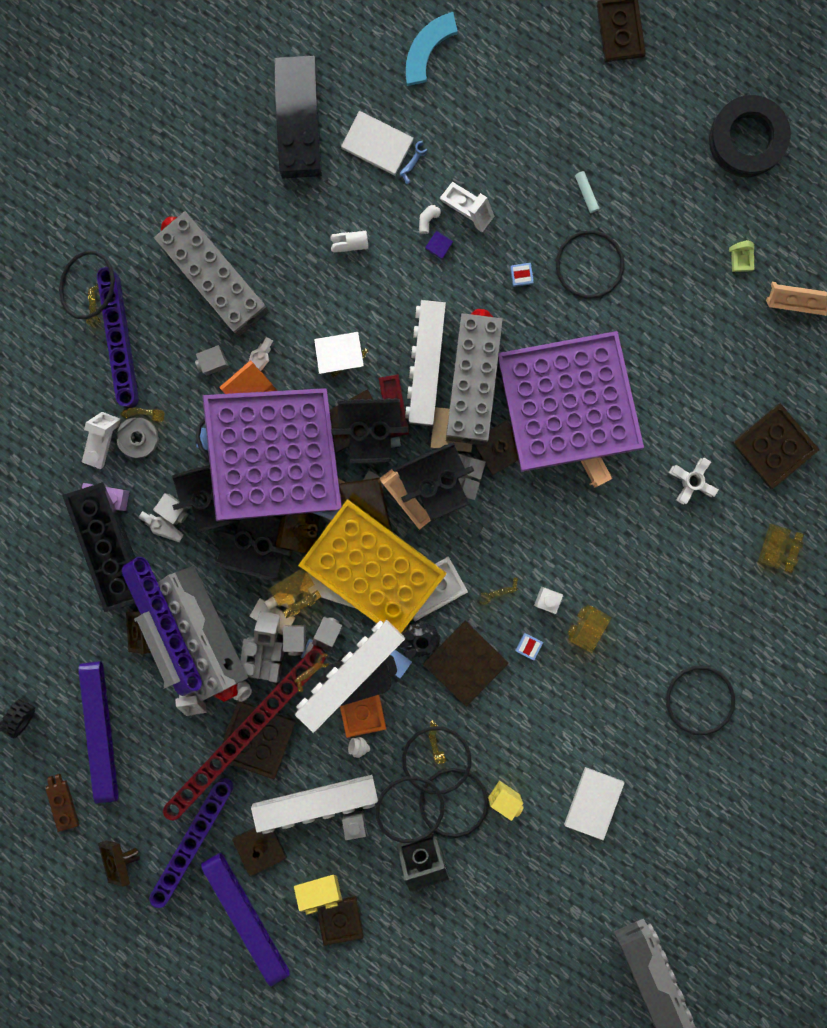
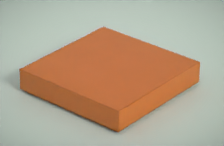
(363, 716)

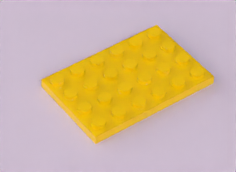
(372, 567)

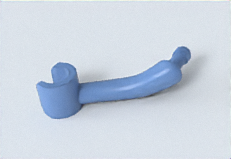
(413, 161)

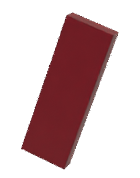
(391, 388)

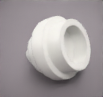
(244, 691)
(358, 747)

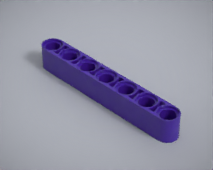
(121, 347)
(140, 576)
(98, 732)
(187, 851)
(245, 919)

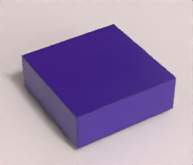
(439, 245)

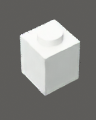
(166, 510)
(548, 600)

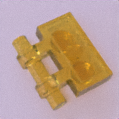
(775, 545)
(291, 587)

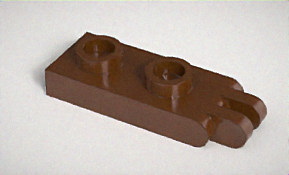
(61, 803)

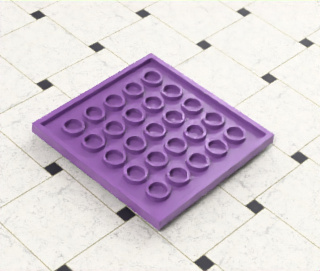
(569, 401)
(271, 453)

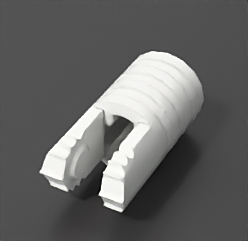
(349, 241)

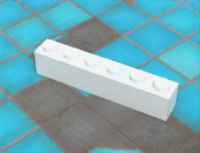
(426, 363)
(349, 676)
(314, 803)

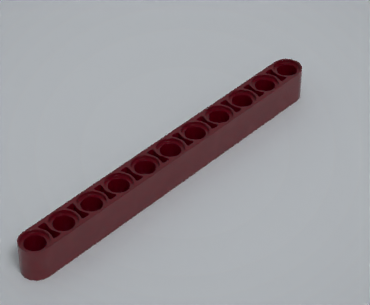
(240, 742)

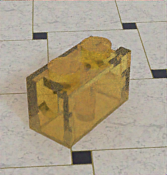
(588, 628)

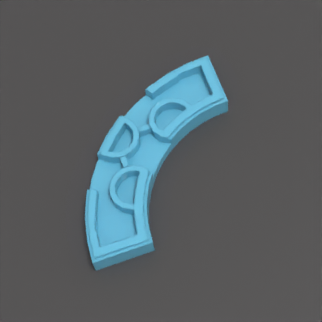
(424, 43)

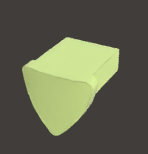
(742, 256)

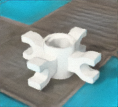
(688, 489)

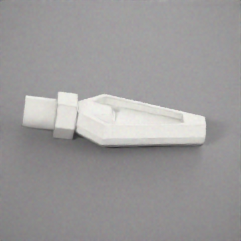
(260, 355)
(161, 527)

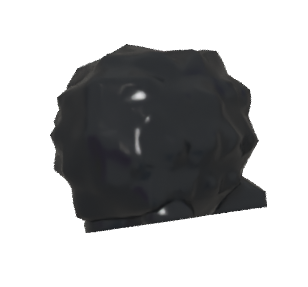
(420, 640)

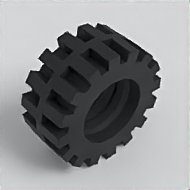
(17, 718)

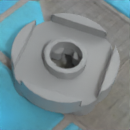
(126, 436)

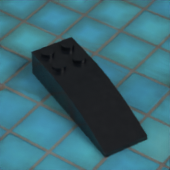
(297, 117)
(102, 543)

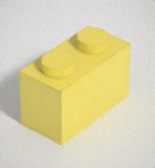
(506, 801)
(318, 894)

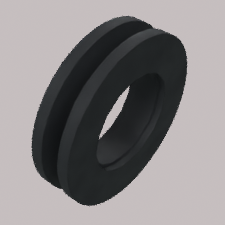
(773, 120)

